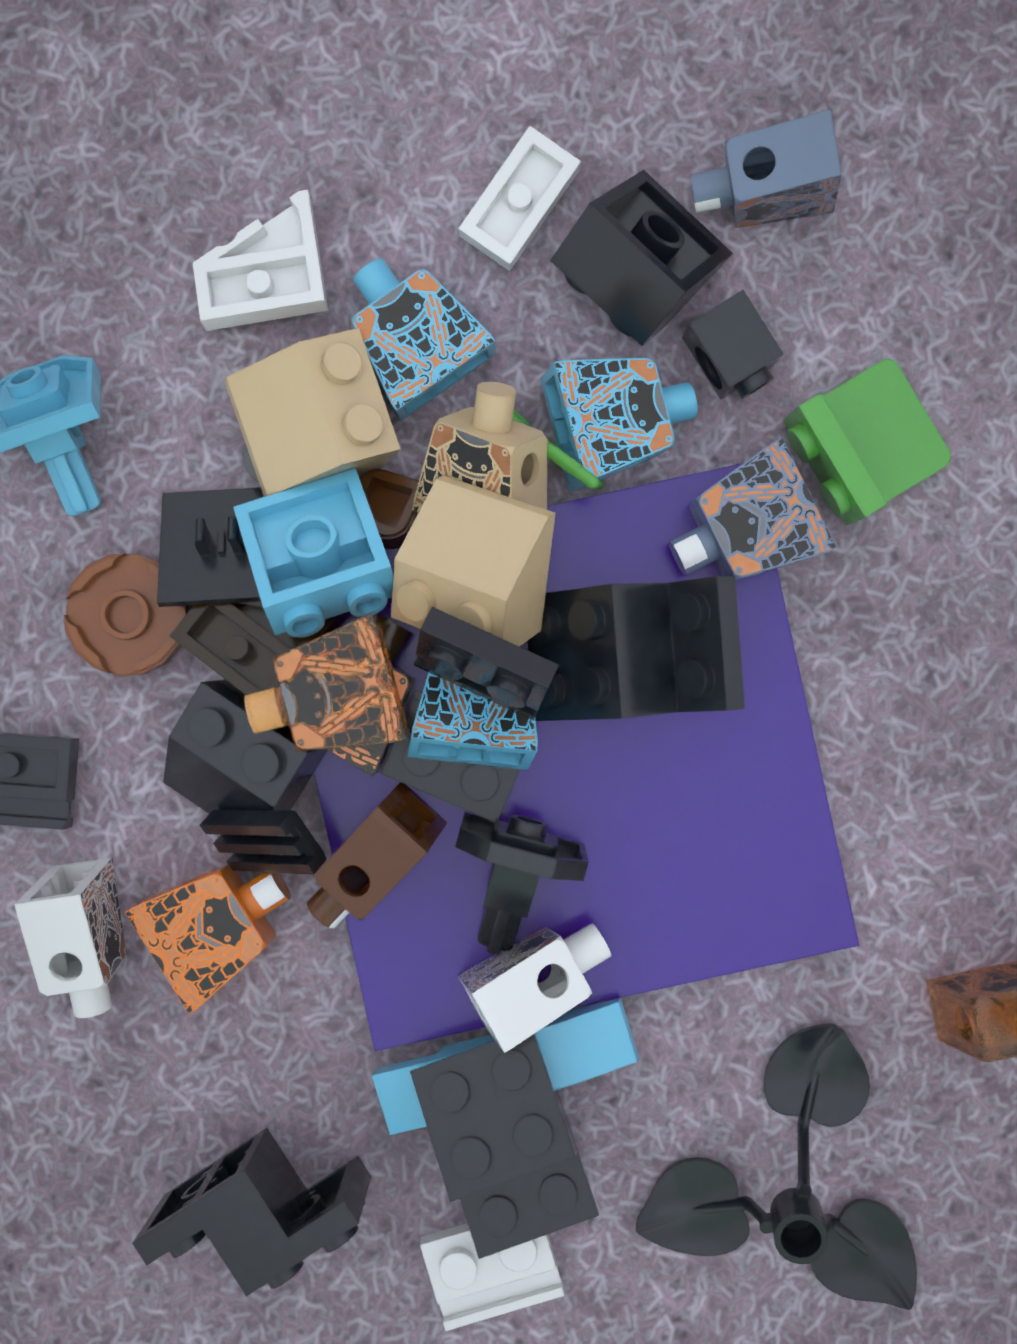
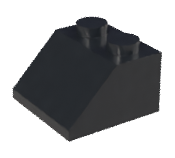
(639, 256)
(227, 766)

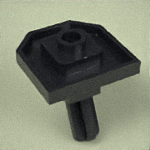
(519, 856)

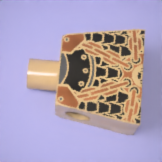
(488, 449)

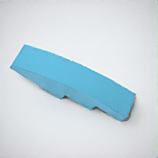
(574, 1048)

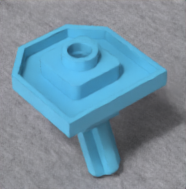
(43, 412)

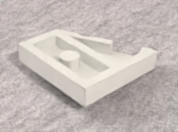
(264, 271)

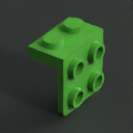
(867, 441)

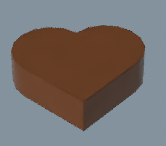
(391, 504)

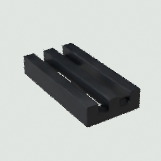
(271, 848)

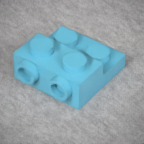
(315, 554)

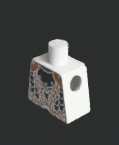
(74, 933)
(507, 986)

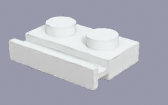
(489, 1286)

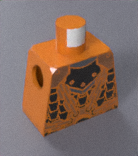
(208, 929)

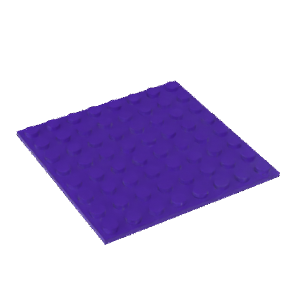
(695, 825)

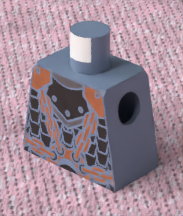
(795, 168)
(754, 520)

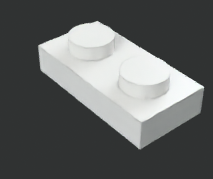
(519, 198)

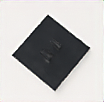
(204, 550)

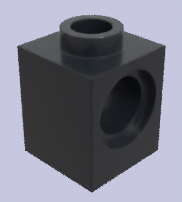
(733, 347)

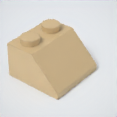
(312, 412)
(476, 561)

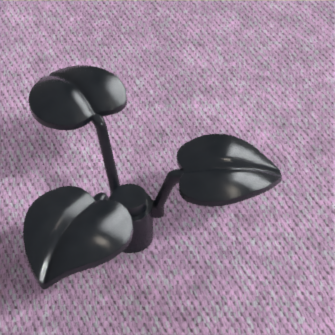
(856, 1255)

